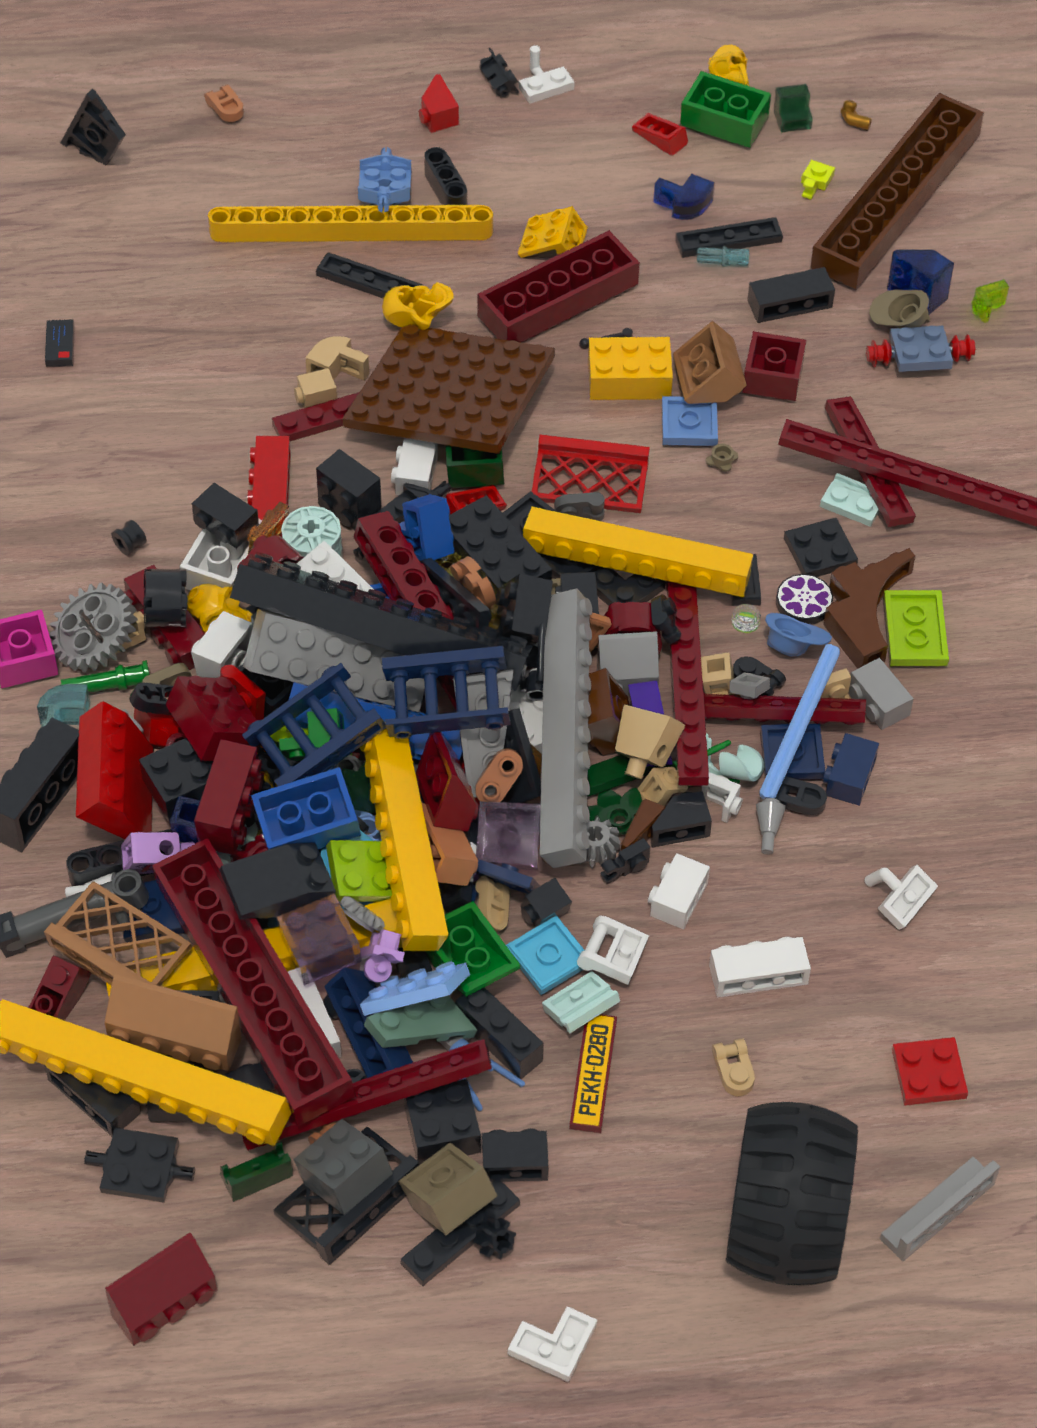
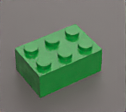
(725, 109)

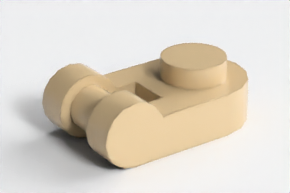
(493, 902)
(736, 1077)

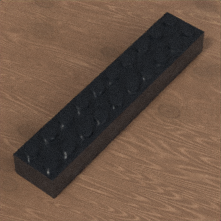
(366, 614)

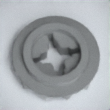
(361, 914)

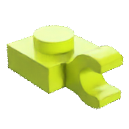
(816, 177)

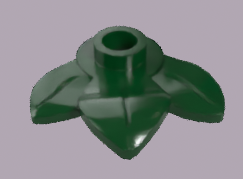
(616, 808)

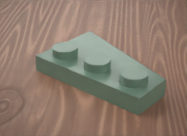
(419, 1021)

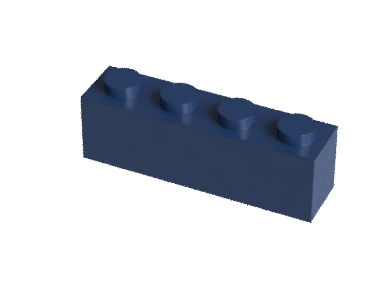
(346, 993)

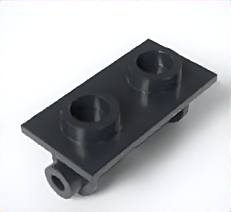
(504, 81)

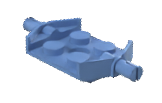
(384, 180)

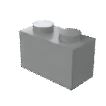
(884, 694)

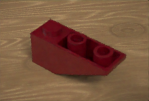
(60, 988)

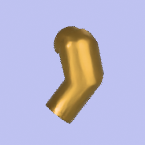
(852, 117)

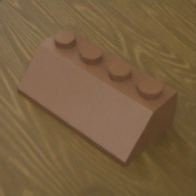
(173, 1023)

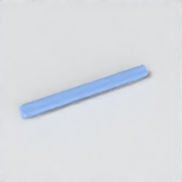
(799, 722)

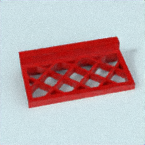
(598, 454)

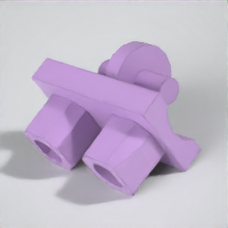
(382, 955)

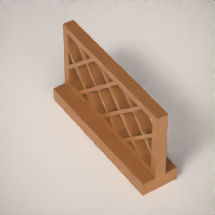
(96, 959)

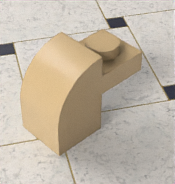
(338, 356)

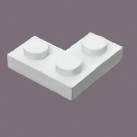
(558, 1351)

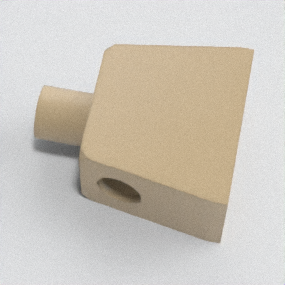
(646, 739)

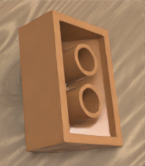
(709, 366)

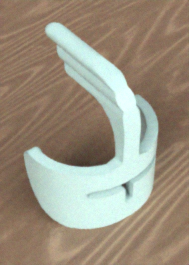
(745, 766)

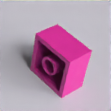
(25, 649)

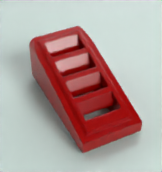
(663, 133)
(459, 499)

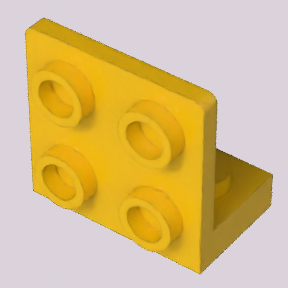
(553, 230)

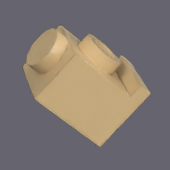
(717, 673)

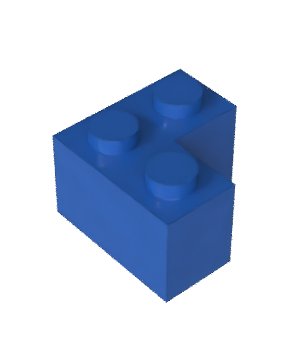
(428, 527)

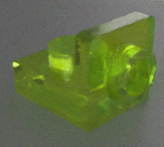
(989, 297)

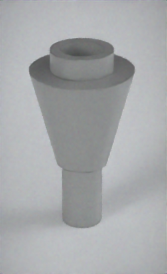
(769, 815)

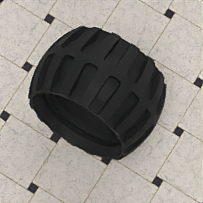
(792, 1193)

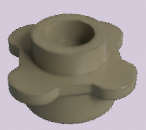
(722, 457)

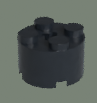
(164, 598)

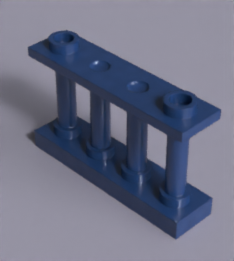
(430, 667)
(341, 743)

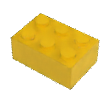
(629, 368)

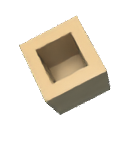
(315, 388)

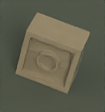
(448, 1188)

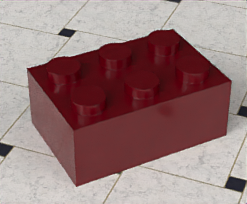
(209, 712)
(228, 797)

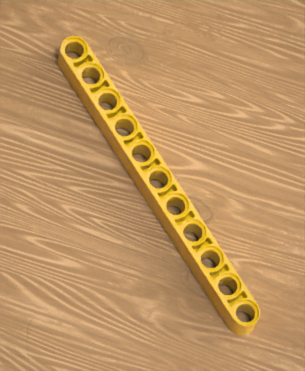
(350, 223)

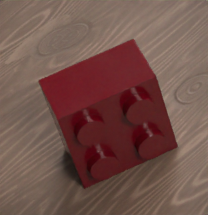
(774, 365)

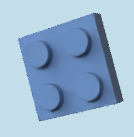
(688, 423)

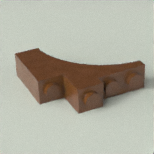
(854, 614)

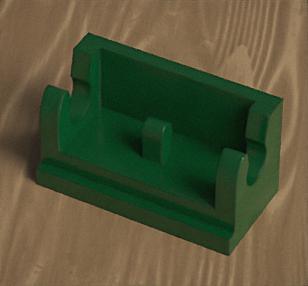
(257, 1173)

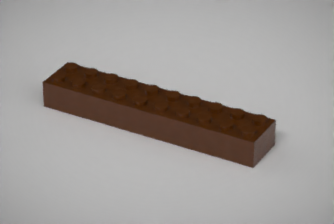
(897, 190)

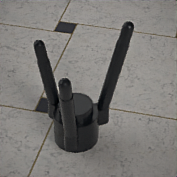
(534, 682)

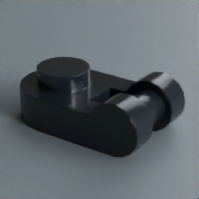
(664, 619)
(753, 666)
(809, 800)

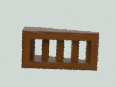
(642, 823)

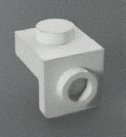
(725, 793)

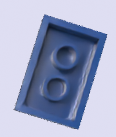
(307, 811)

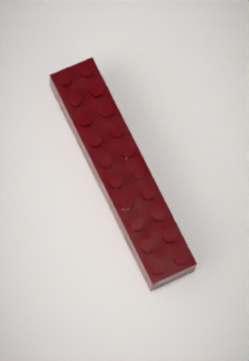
(254, 980)

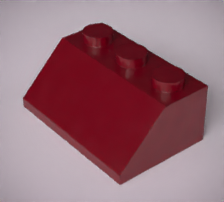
(445, 785)
(161, 1290)

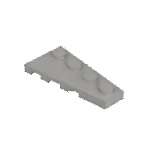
(482, 744)

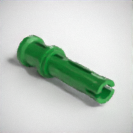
(119, 678)

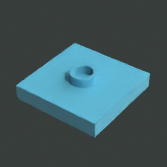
(547, 954)

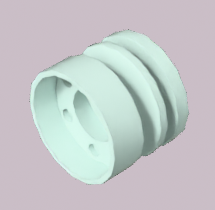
(311, 526)

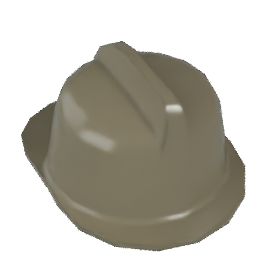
(900, 308)

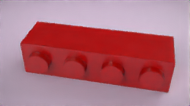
(270, 473)

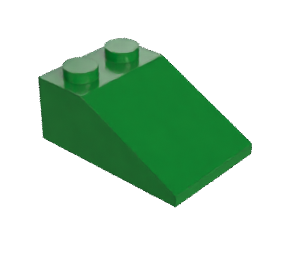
(476, 944)

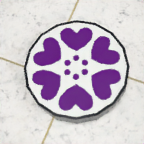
(804, 598)

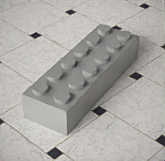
(303, 651)

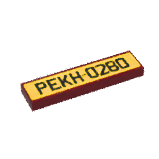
(593, 1074)

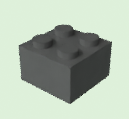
(343, 1166)

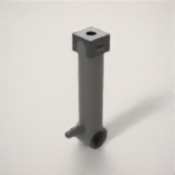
(30, 925)

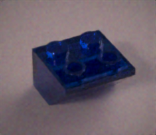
(921, 271)

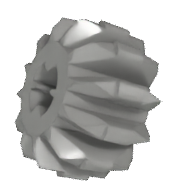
(602, 841)

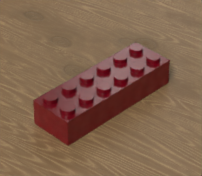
(558, 288)

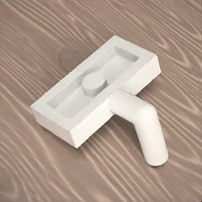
(544, 84)
(906, 894)

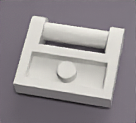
(623, 952)

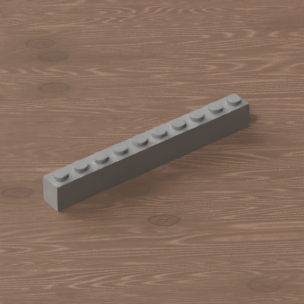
(566, 730)

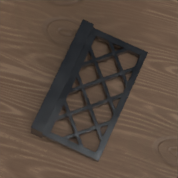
(359, 1219)

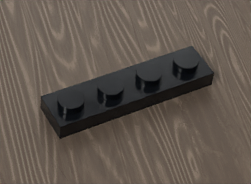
(440, 1250)

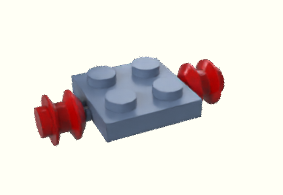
(920, 349)

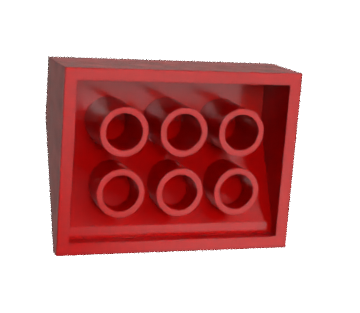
(110, 774)

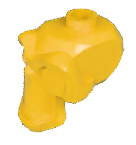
(730, 64)
(415, 304)
(209, 601)

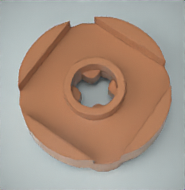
(466, 574)

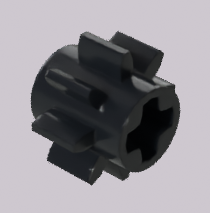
(494, 1237)

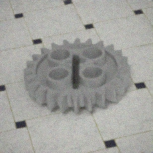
(109, 614)

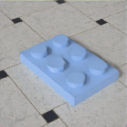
(415, 988)

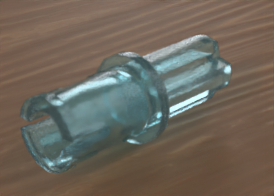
(723, 256)

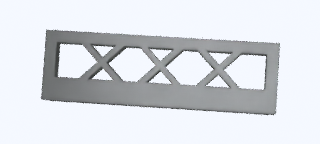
(939, 1207)

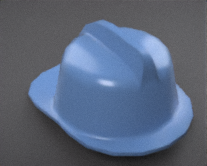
(793, 636)

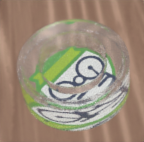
(746, 618)

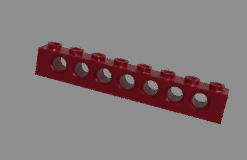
(400, 570)

